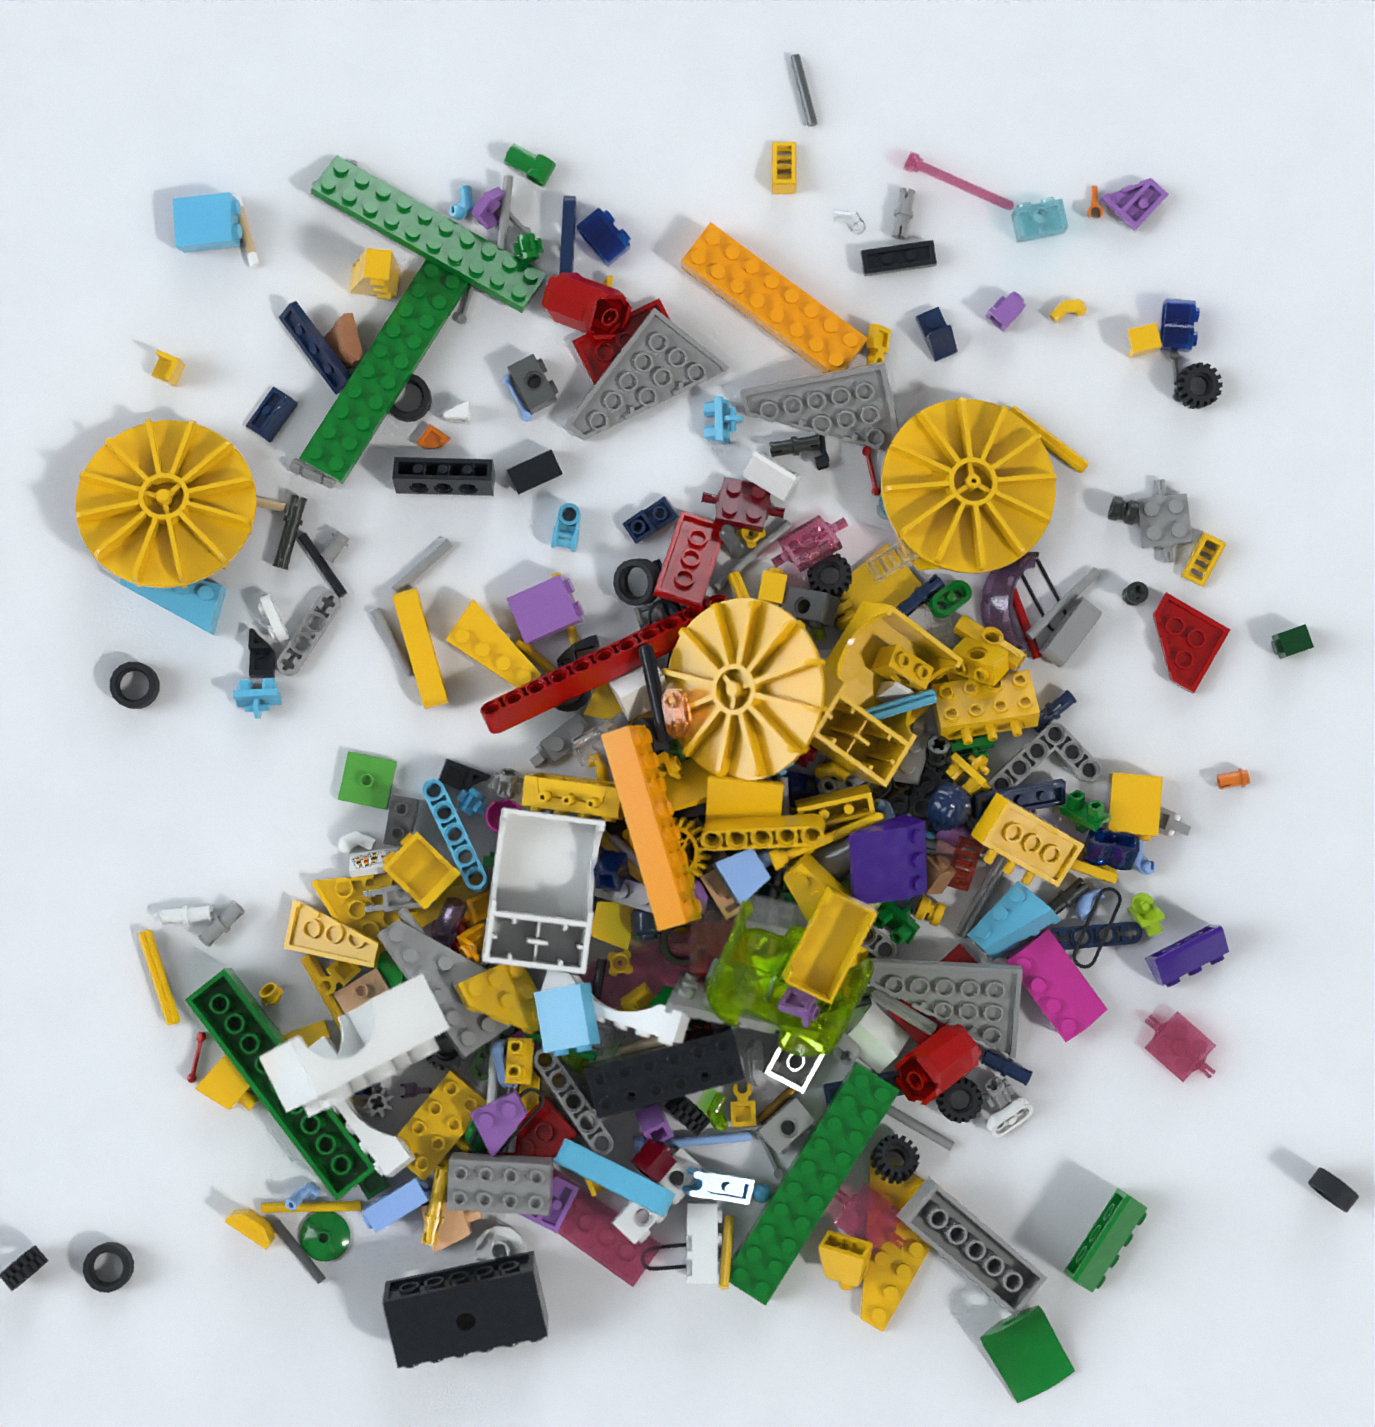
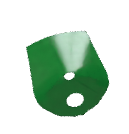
(1027, 1353)

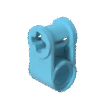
(566, 529)

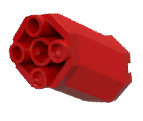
(585, 305)
(937, 1064)

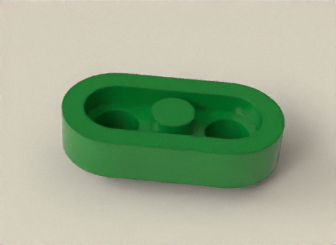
(948, 600)

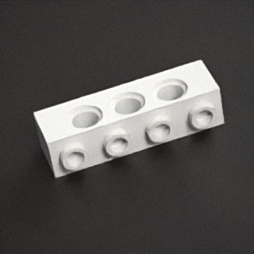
(626, 1220)

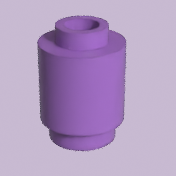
(951, 837)

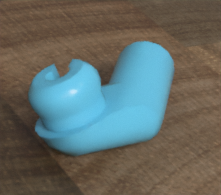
(465, 206)

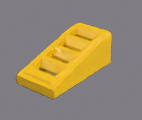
(784, 182)
(1220, 545)

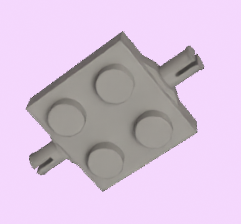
(1164, 521)

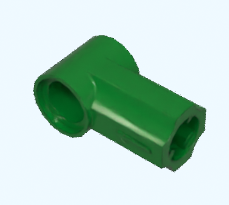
(535, 167)

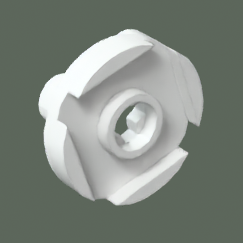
(498, 1236)

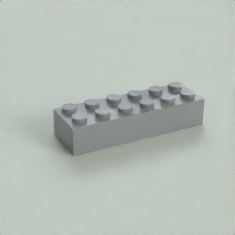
(971, 1246)

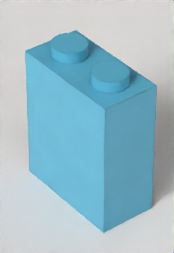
(207, 222)
(567, 1019)

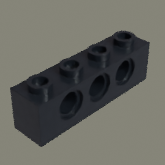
(444, 476)

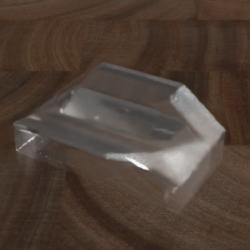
(754, 1064)

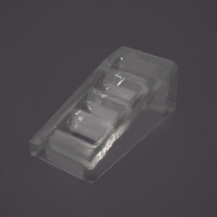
(873, 568)
(947, 623)

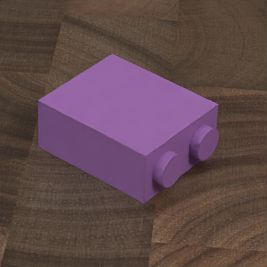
(546, 609)

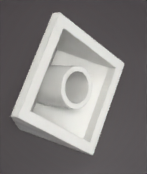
(770, 475)
(632, 692)
(878, 1038)

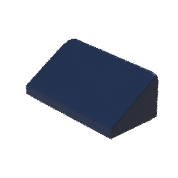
(272, 414)

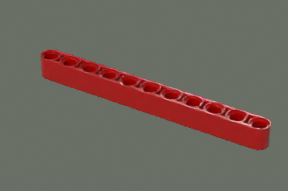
(587, 671)

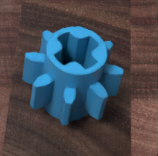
(471, 802)

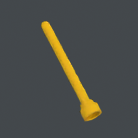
(781, 857)

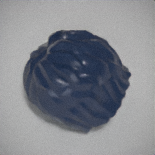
(949, 807)

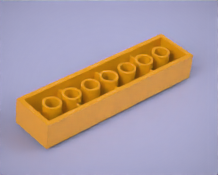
(772, 301)
(652, 826)

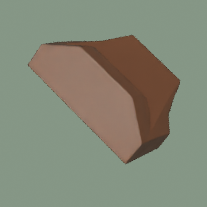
(345, 341)

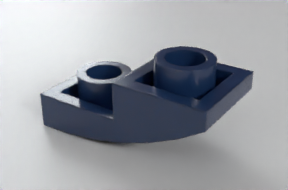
(650, 520)

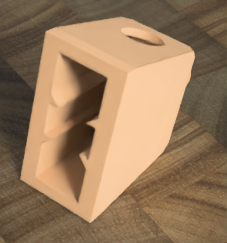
(455, 1225)

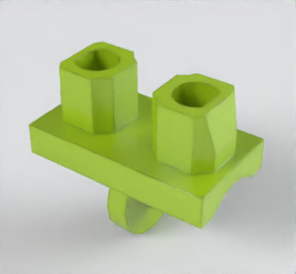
(1146, 913)

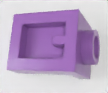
(487, 205)
(799, 1004)

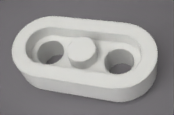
(269, 609)
(1009, 1117)

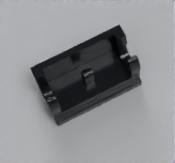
(534, 471)

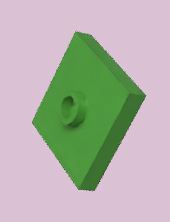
(367, 780)

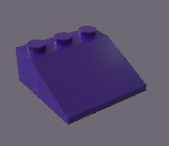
(888, 860)

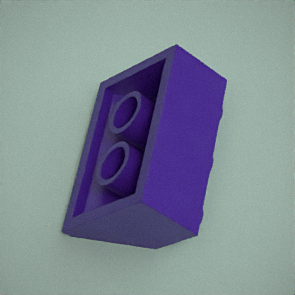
(1188, 955)

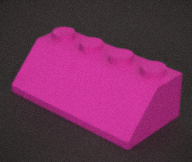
(1057, 985)

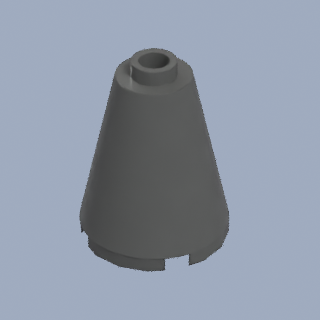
(835, 858)

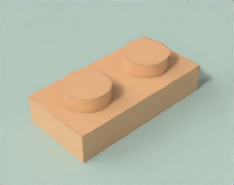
(720, 894)

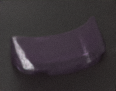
(997, 598)

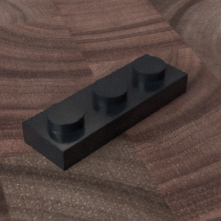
(898, 258)

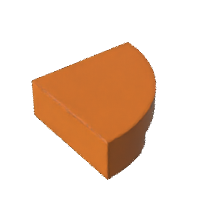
(432, 438)

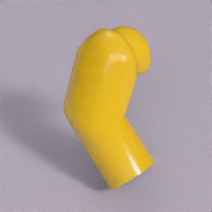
(1068, 306)
(601, 769)

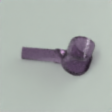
(413, 1090)

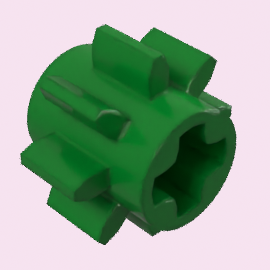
(528, 247)

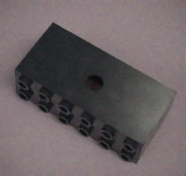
(664, 1072)
(497, 1292)

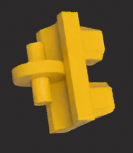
(960, 767)
(519, 1061)

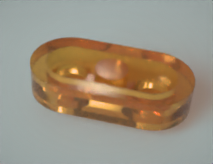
(677, 713)

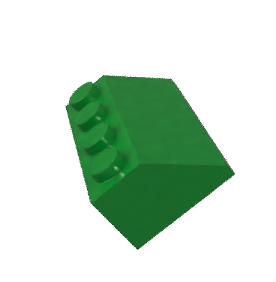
(1105, 1240)

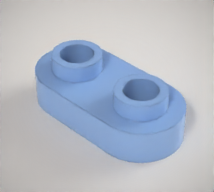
(499, 1055)

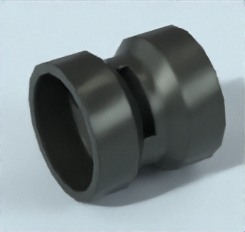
(1123, 510)

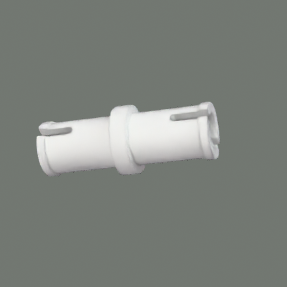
(186, 915)

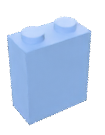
(396, 1203)

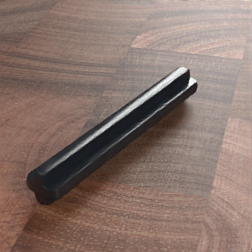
(654, 690)

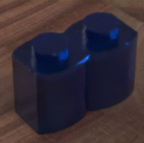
(603, 236)
(1178, 325)
(1111, 849)

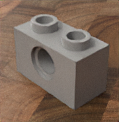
(771, 1129)

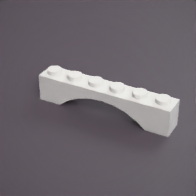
(652, 1021)
(388, 1151)

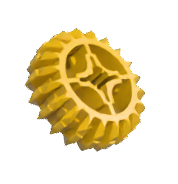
(693, 838)

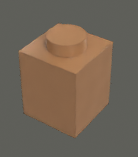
(938, 874)

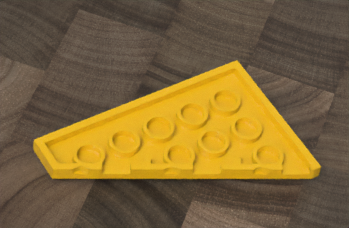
(346, 902)
(891, 1268)

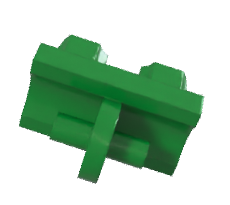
(979, 743)
(1086, 815)
(898, 920)

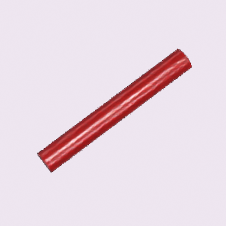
(1025, 625)

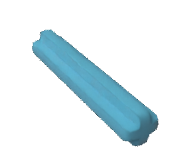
(903, 704)

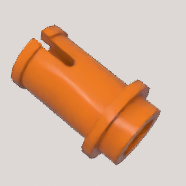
(1233, 779)

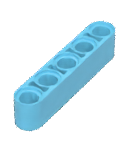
(452, 824)
(614, 1177)

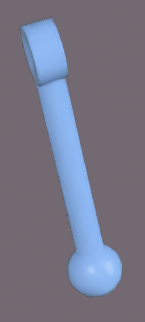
(526, 416)

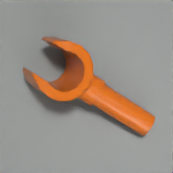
(1094, 203)

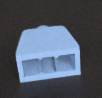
(743, 873)

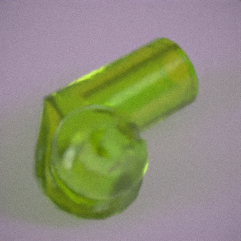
(715, 1112)

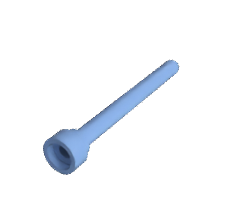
(699, 1140)

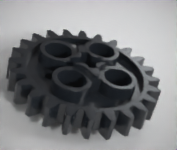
(900, 793)

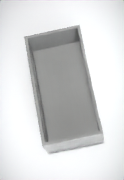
(500, 1183)

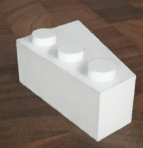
(703, 1242)

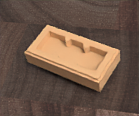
(360, 991)

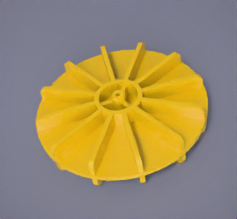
(968, 486)
(166, 504)
(748, 688)

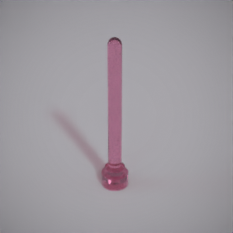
(916, 164)

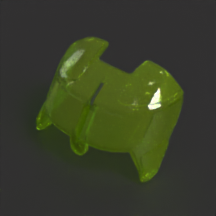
(745, 975)

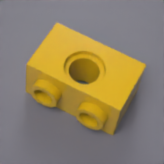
(981, 661)
(902, 666)

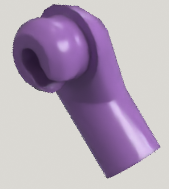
(702, 895)

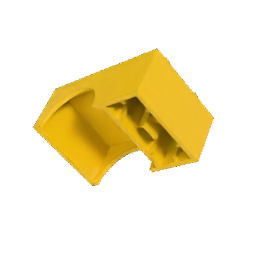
(847, 732)

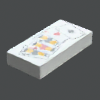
(368, 862)

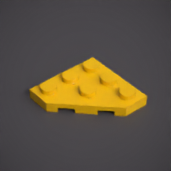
(504, 995)

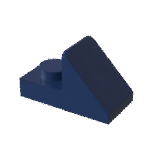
(937, 334)

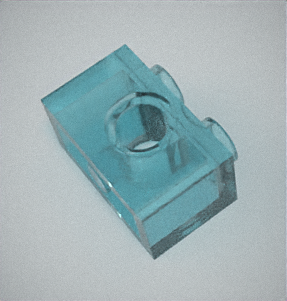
(1028, 229)

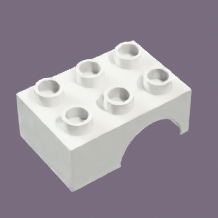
(542, 891)
(375, 1044)

